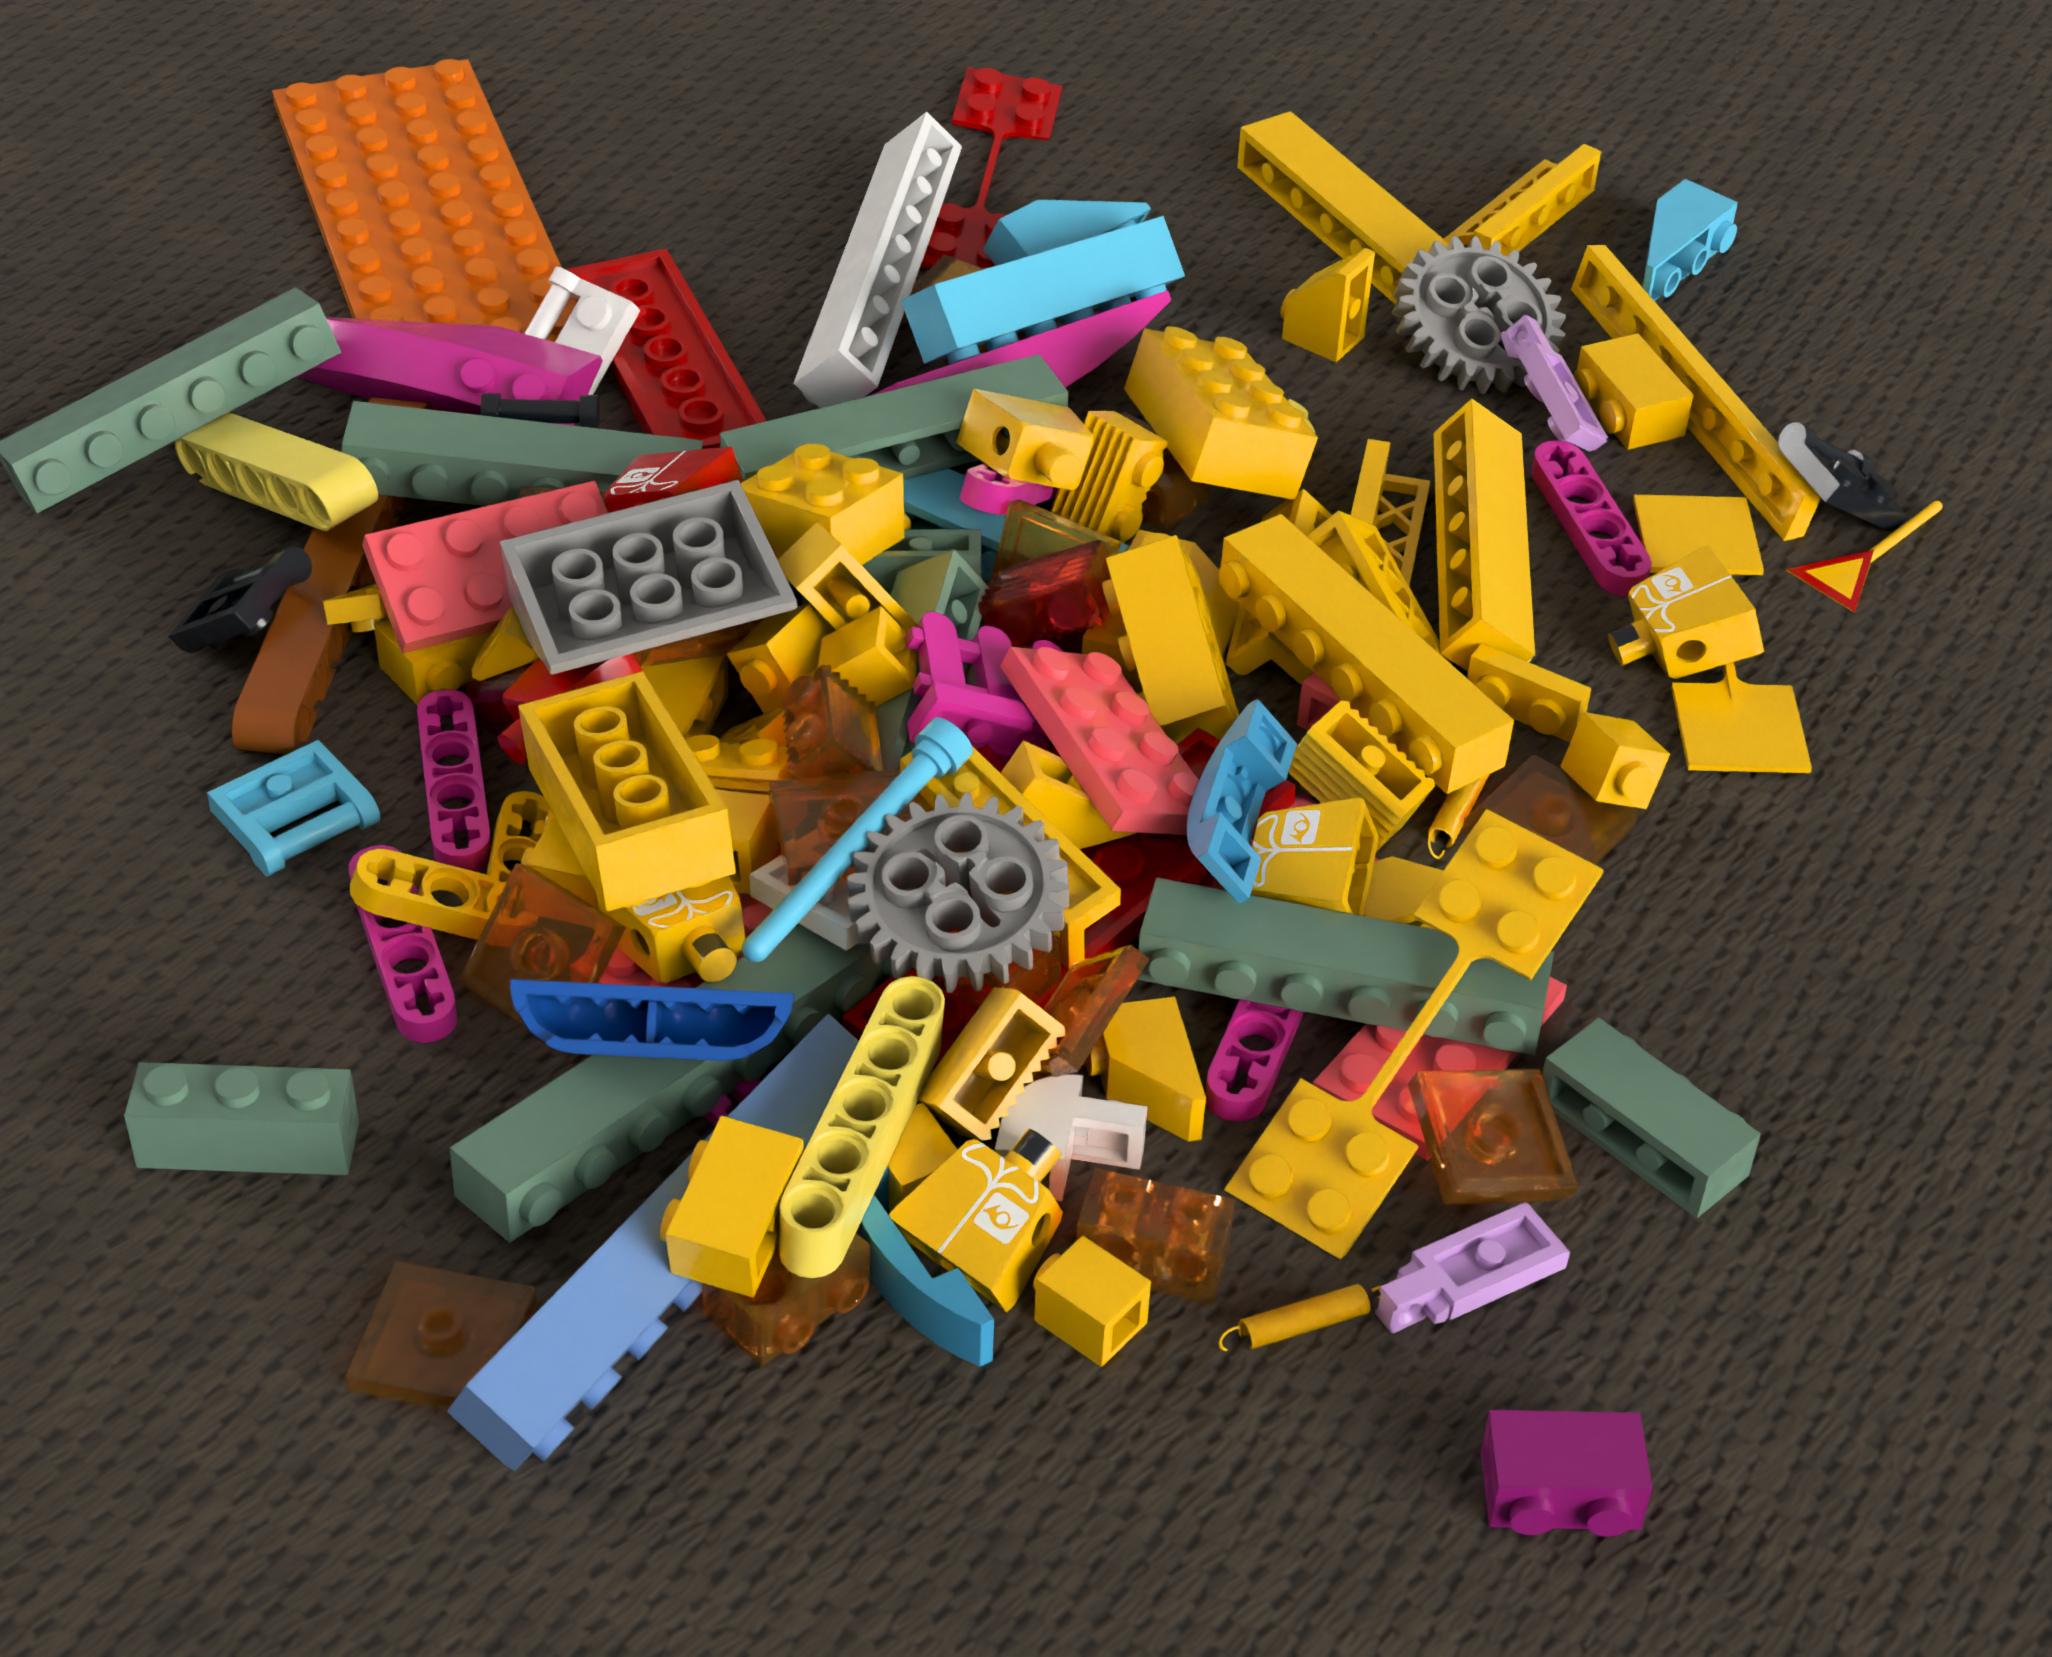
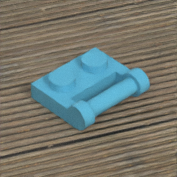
(286, 792)

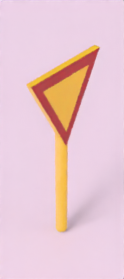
(1845, 576)

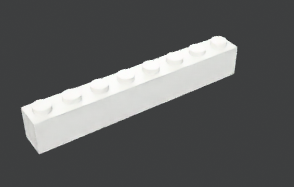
(879, 265)

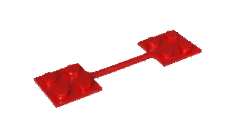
(1005, 109)

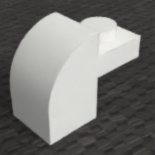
(1076, 1126)

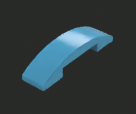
(1230, 795)
(939, 1307)

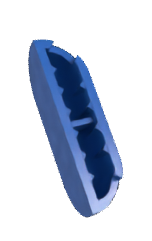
(650, 1019)

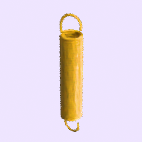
(1453, 811)
(1304, 1316)

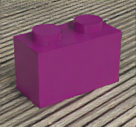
(1565, 1471)

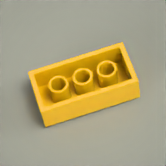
(1220, 413)
(627, 791)

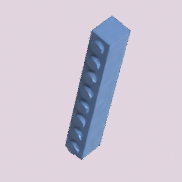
(626, 1285)

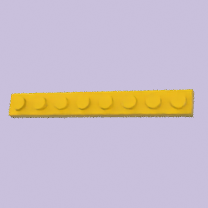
(1716, 412)

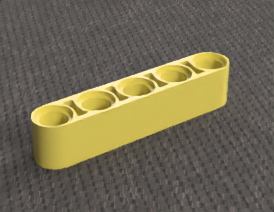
(278, 471)
(860, 1128)

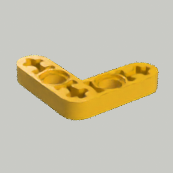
(476, 890)

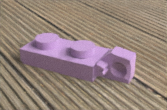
(1554, 385)
(1472, 1269)

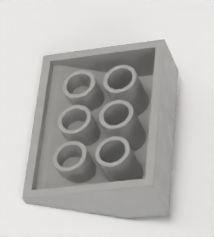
(643, 577)

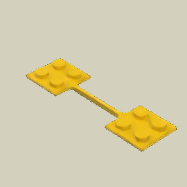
(1727, 721)
(1328, 1159)

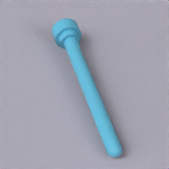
(938, 751)

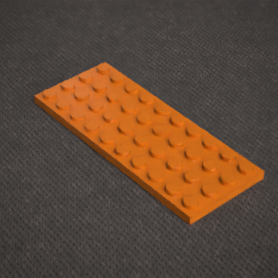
(420, 198)

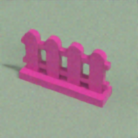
(985, 712)

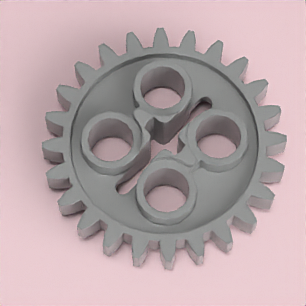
(1462, 301)
(1000, 859)

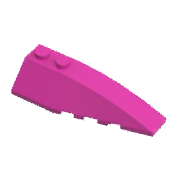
(1067, 350)
(451, 364)

